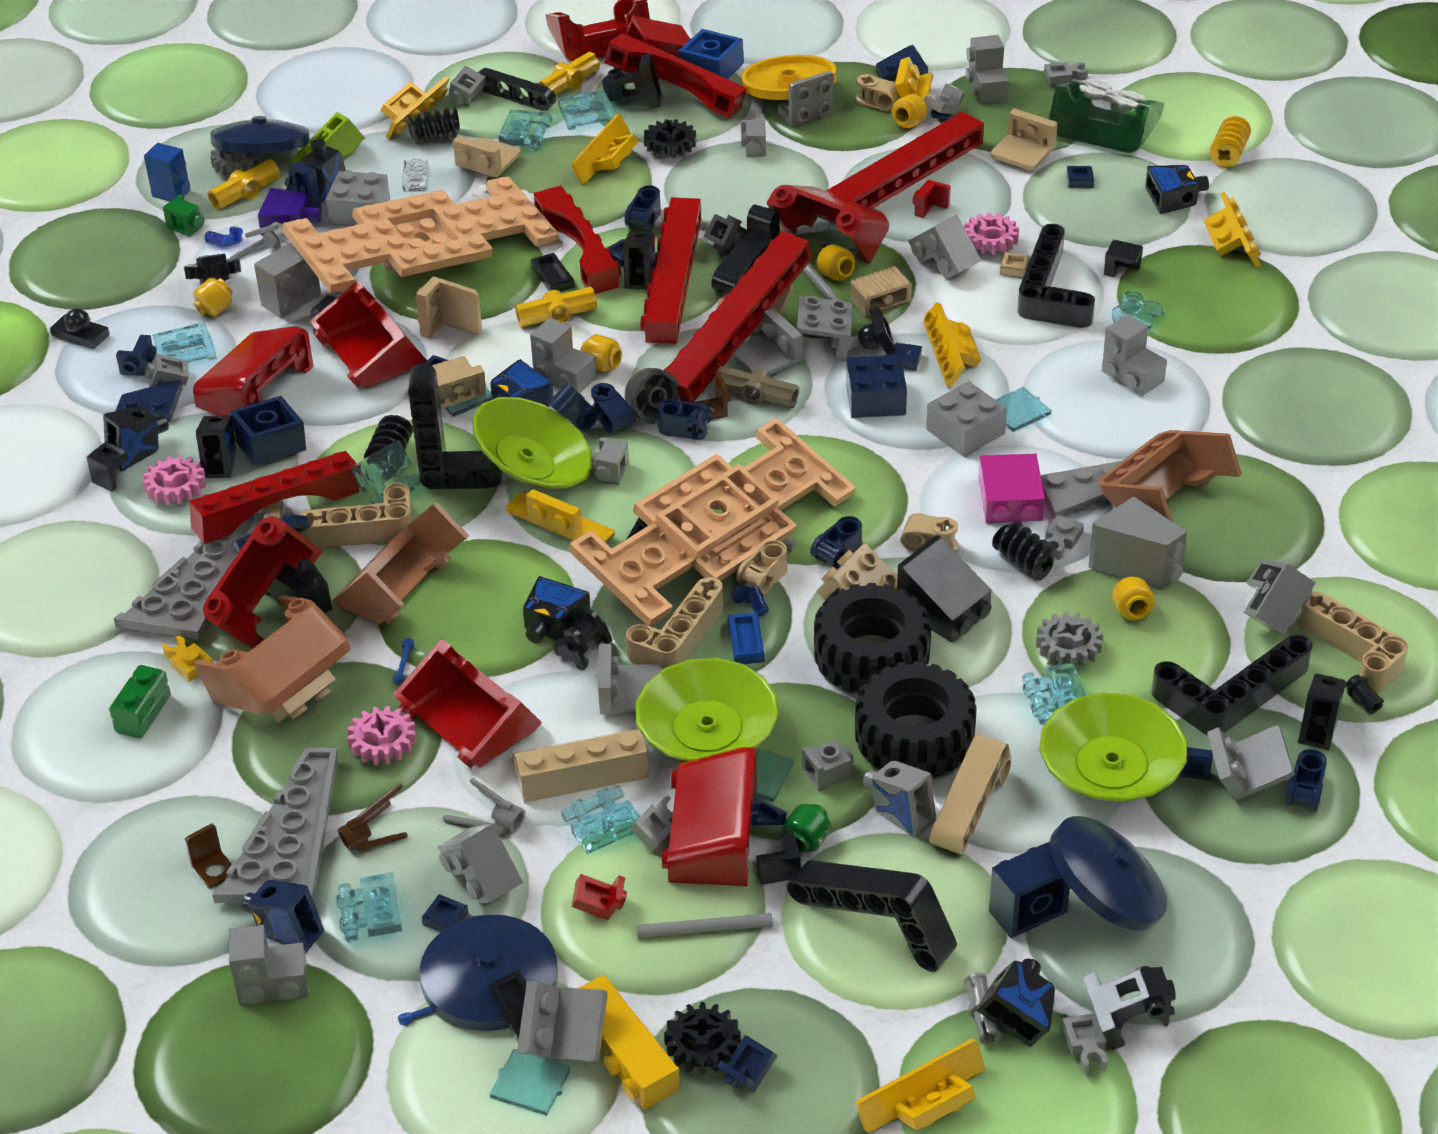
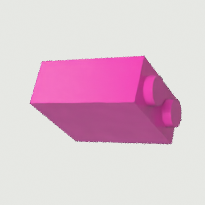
(1011, 488)

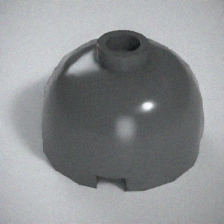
(648, 389)

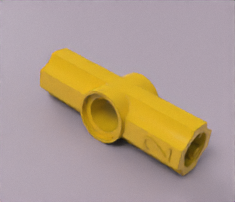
(571, 74)
(244, 184)
(556, 306)

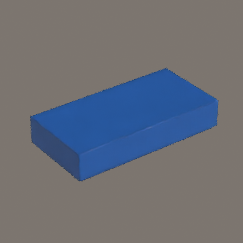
(746, 638)

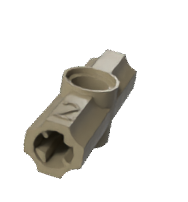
(759, 387)

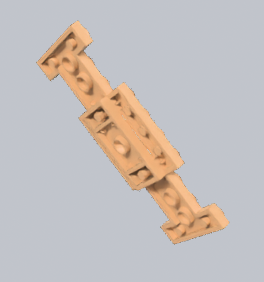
(446, 239)
(686, 530)

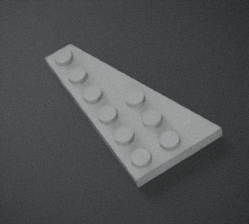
(179, 594)
(291, 835)

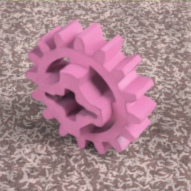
(992, 233)
(174, 480)
(381, 735)

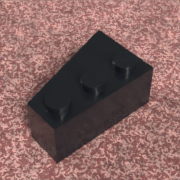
(302, 583)

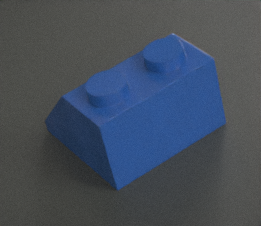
(714, 52)

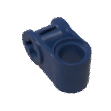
(644, 208)
(574, 407)
(612, 408)
(681, 419)
(837, 540)
(1307, 783)

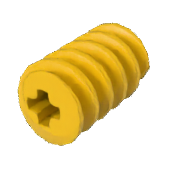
(1230, 141)

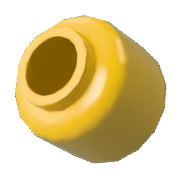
(909, 111)
(835, 262)
(212, 297)
(606, 352)
(1133, 598)

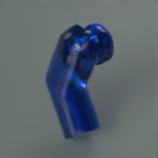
(224, 240)
(753, 595)

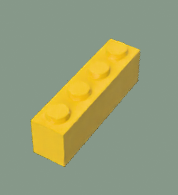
(633, 1051)

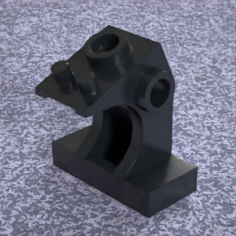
(645, 83)
(1113, 1013)

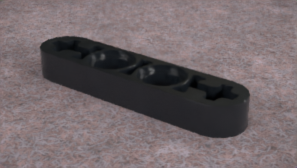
(538, 97)

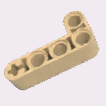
(362, 522)
(682, 631)
(1377, 649)
(983, 767)

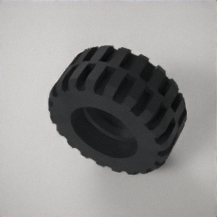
(869, 612)
(922, 692)

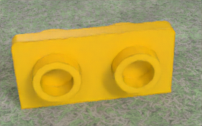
(910, 81)

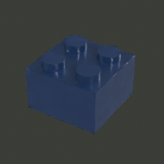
(876, 386)
(268, 430)
(1027, 891)

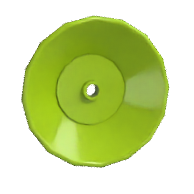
(532, 443)
(706, 708)
(1113, 747)

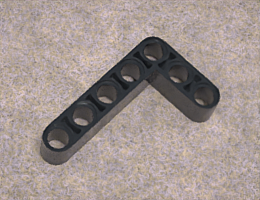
(1047, 303)
(437, 466)
(1236, 697)
(882, 893)

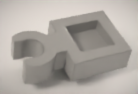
(1062, 73)
(1063, 533)
(654, 824)
(1086, 1038)

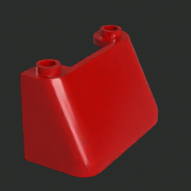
(578, 40)
(806, 203)
(365, 338)
(250, 367)
(252, 574)
(464, 706)
(712, 819)

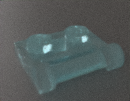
(586, 109)
(517, 127)
(186, 339)

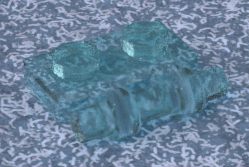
(382, 466)
(1060, 682)
(603, 827)
(380, 907)

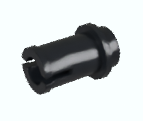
(1367, 697)

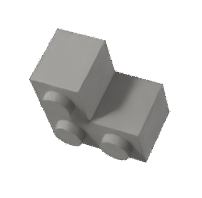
(986, 69)
(948, 245)
(557, 359)
(1129, 359)
(1278, 594)
(482, 860)
(265, 971)

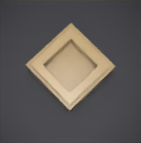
(1014, 264)

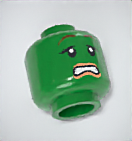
(809, 826)

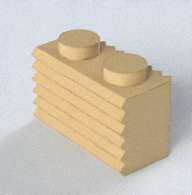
(880, 289)

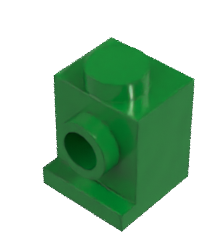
(183, 216)

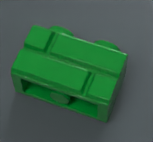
(140, 701)

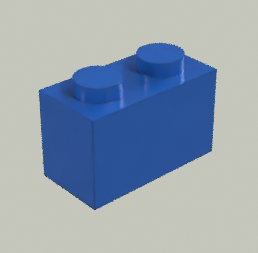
(166, 172)

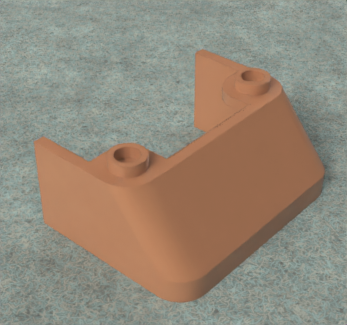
(1167, 465)
(400, 565)
(278, 665)

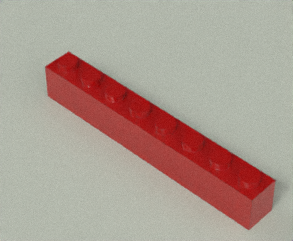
(912, 161)
(671, 271)
(739, 314)

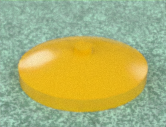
(773, 75)

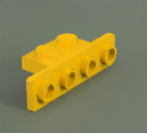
(411, 101)
(605, 150)
(1228, 230)
(951, 344)
(555, 516)
(926, 1091)

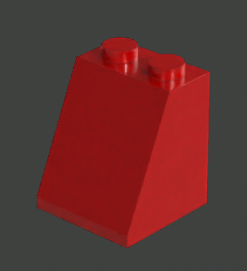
(658, 34)

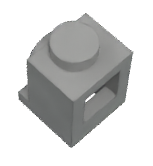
(464, 91)
(753, 137)
(611, 460)
(827, 764)

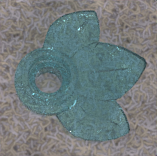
(1137, 307)

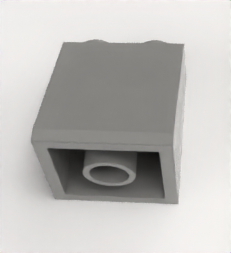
(1138, 544)

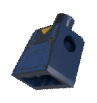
(522, 382)
(285, 912)

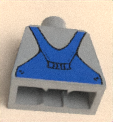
(903, 796)

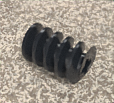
(434, 125)
(390, 429)
(1025, 549)

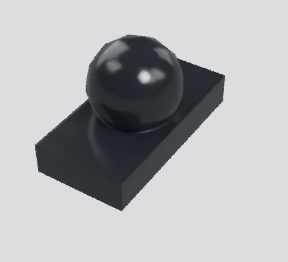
(79, 329)
(877, 334)

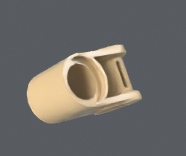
(876, 92)
(922, 528)
(764, 566)

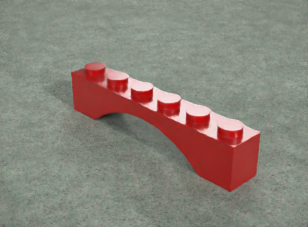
(713, 90)
(596, 263)
(224, 511)

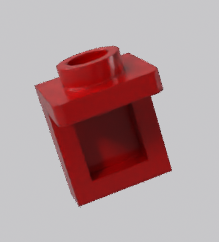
(931, 194)
(599, 897)

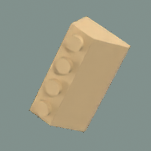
(581, 765)

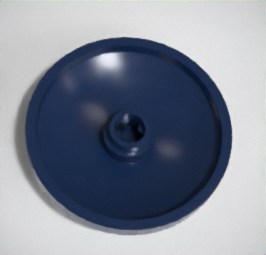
(260, 136)
(1108, 873)
(475, 954)

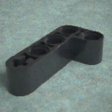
(762, 228)

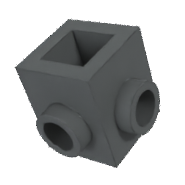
(725, 232)

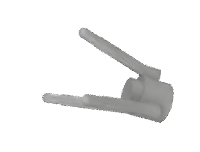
(272, 238)
(506, 814)

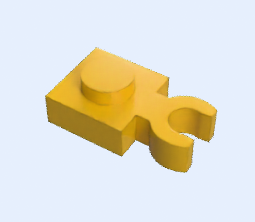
(184, 657)

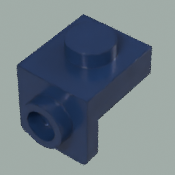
(136, 361)
(747, 1064)

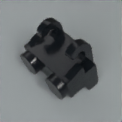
(574, 643)

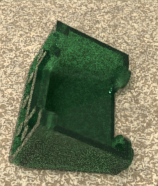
(1102, 126)

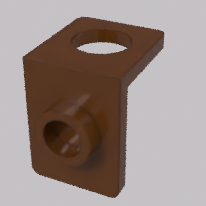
(719, 403)
(204, 852)

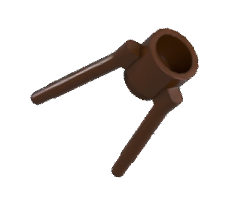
(356, 831)

